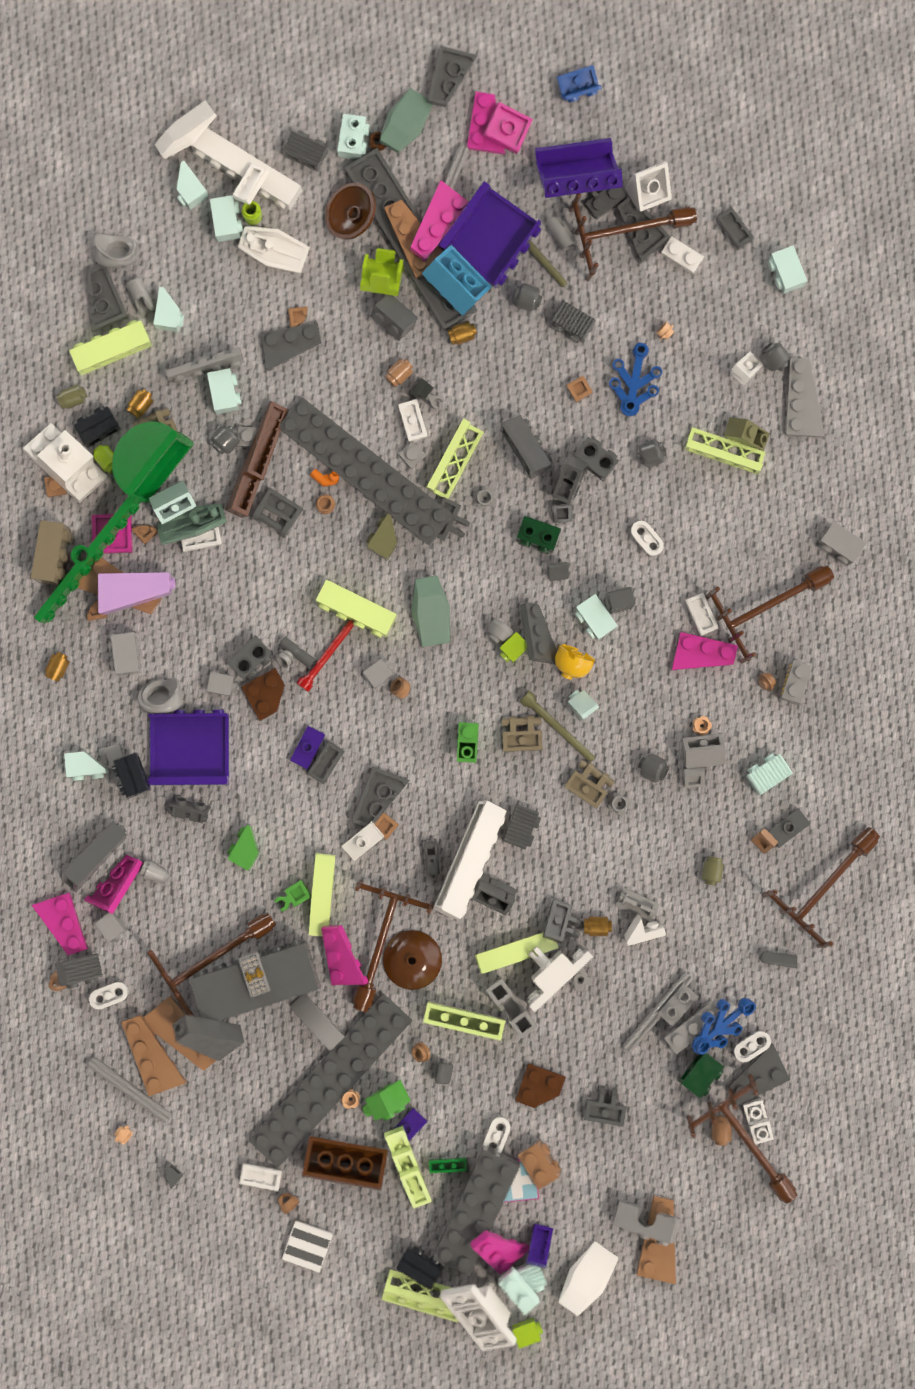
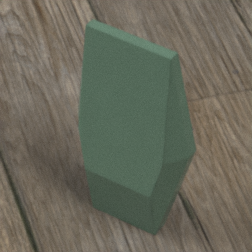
(405, 121)
(192, 523)
(431, 611)

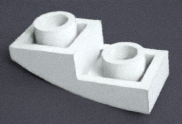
(757, 1121)

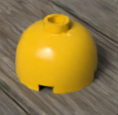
(572, 662)

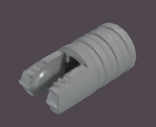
(561, 233)
(140, 293)

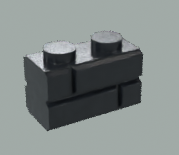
(97, 426)
(131, 775)
(420, 1267)

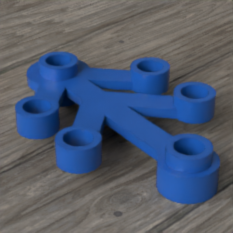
(634, 383)
(703, 1042)

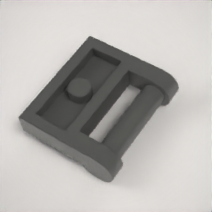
(282, 508)

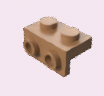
(540, 1164)

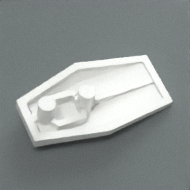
(185, 130)
(274, 248)
(587, 1278)

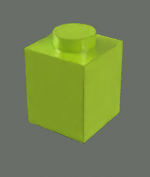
(513, 648)
(527, 1332)

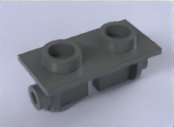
(180, 807)

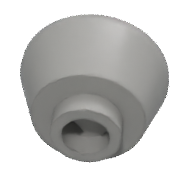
(499, 631)

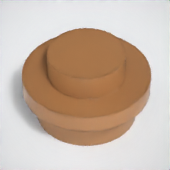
(325, 504)
(767, 681)
(421, 1052)

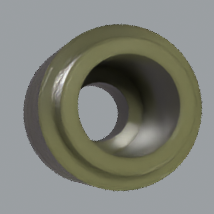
(71, 396)
(712, 870)

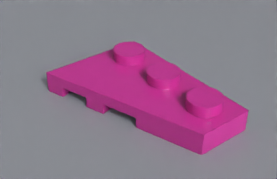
(482, 112)
(701, 652)
(114, 888)
(63, 922)
(341, 962)
(498, 1251)

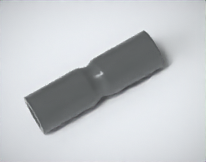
(301, 655)

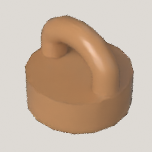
(400, 687)
(54, 980)
(290, 1204)

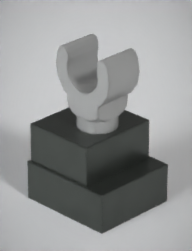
(423, 391)

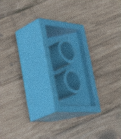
(456, 280)

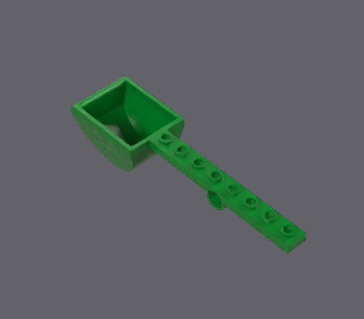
(140, 467)

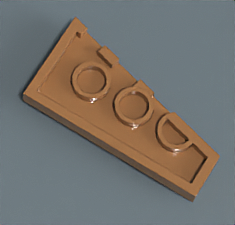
(405, 228)
(90, 583)
(161, 1023)
(153, 1062)
(656, 1259)

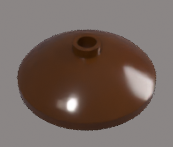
(350, 211)
(416, 945)

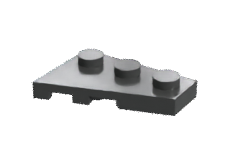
(448, 74)
(645, 240)
(105, 301)
(288, 342)
(537, 635)
(378, 795)
(767, 1073)

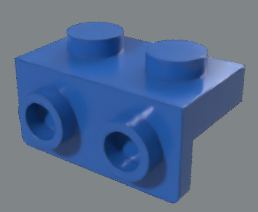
(578, 83)

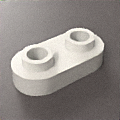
(647, 538)
(109, 995)
(753, 1049)
(496, 1135)

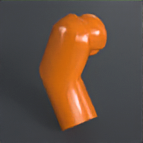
(325, 480)

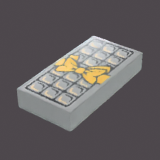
(254, 974)

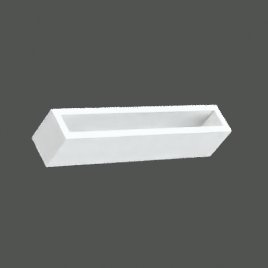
(237, 162)
(470, 860)

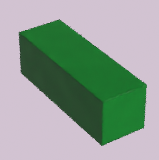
(447, 1165)

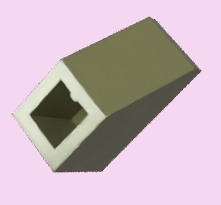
(746, 433)
(384, 540)

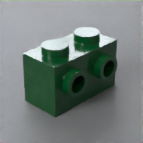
(538, 535)
(701, 1074)

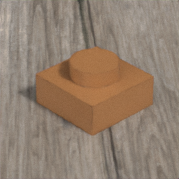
(579, 389)
(53, 488)
(386, 825)
(764, 840)

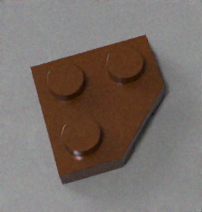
(265, 693)
(539, 1086)

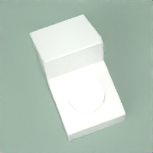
(746, 368)
(638, 933)

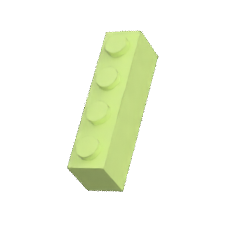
(110, 347)
(356, 608)
(464, 1020)

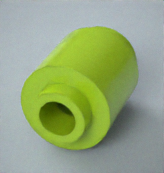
(247, 210)
(104, 456)

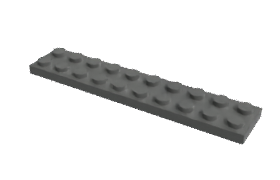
(377, 176)
(365, 471)
(330, 1080)

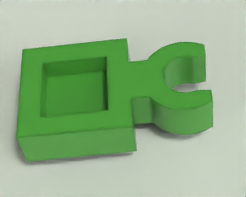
(295, 894)

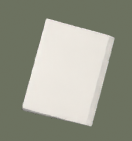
(650, 187)

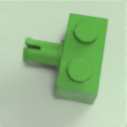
(386, 1101)

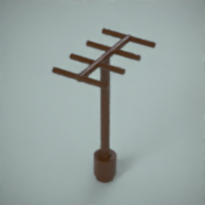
(676, 218)
(813, 580)
(861, 846)
(256, 928)
(365, 993)
(778, 1182)

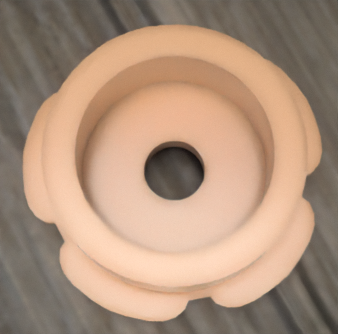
(665, 331)
(702, 720)
(355, 1099)
(123, 1134)

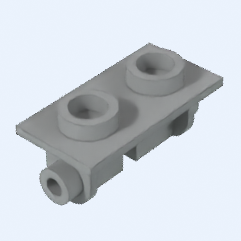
(636, 904)
(678, 1005)

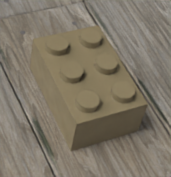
(51, 553)

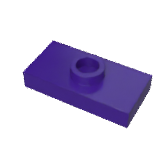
(307, 747)
(412, 1123)
(539, 1245)

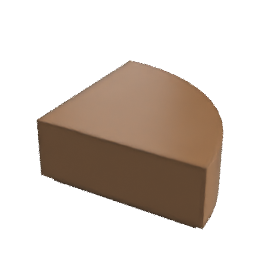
(297, 315)
(145, 532)
(93, 613)

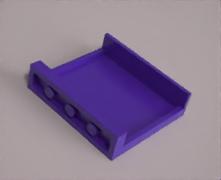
(578, 168)
(491, 234)
(189, 748)

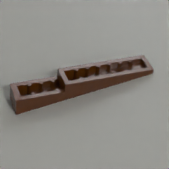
(256, 461)

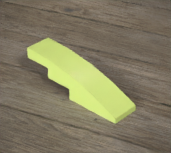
(321, 893)
(513, 952)
(407, 1167)

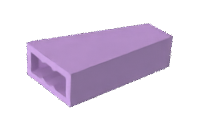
(127, 590)

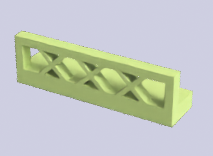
(724, 455)
(448, 456)
(415, 1300)

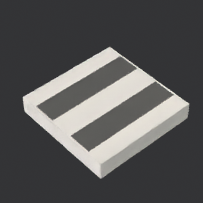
(307, 1246)

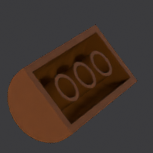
(345, 1163)

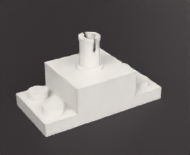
(65, 462)
(554, 973)
(481, 1315)

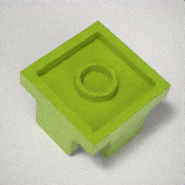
(382, 273)

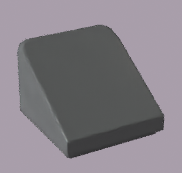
(561, 511)
(558, 571)
(444, 1073)
(173, 1174)

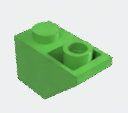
(467, 742)
(245, 850)

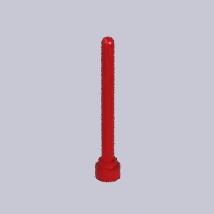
(307, 681)

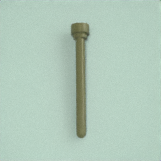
(547, 265)
(530, 701)

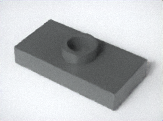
(734, 228)
(325, 762)
(789, 827)

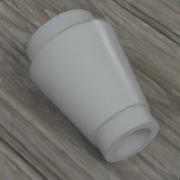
(153, 872)

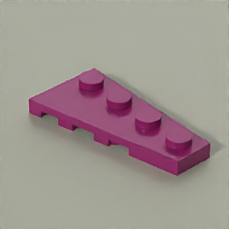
(439, 218)

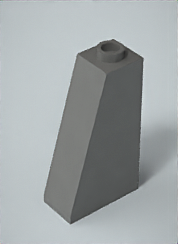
(93, 856)
(208, 1036)

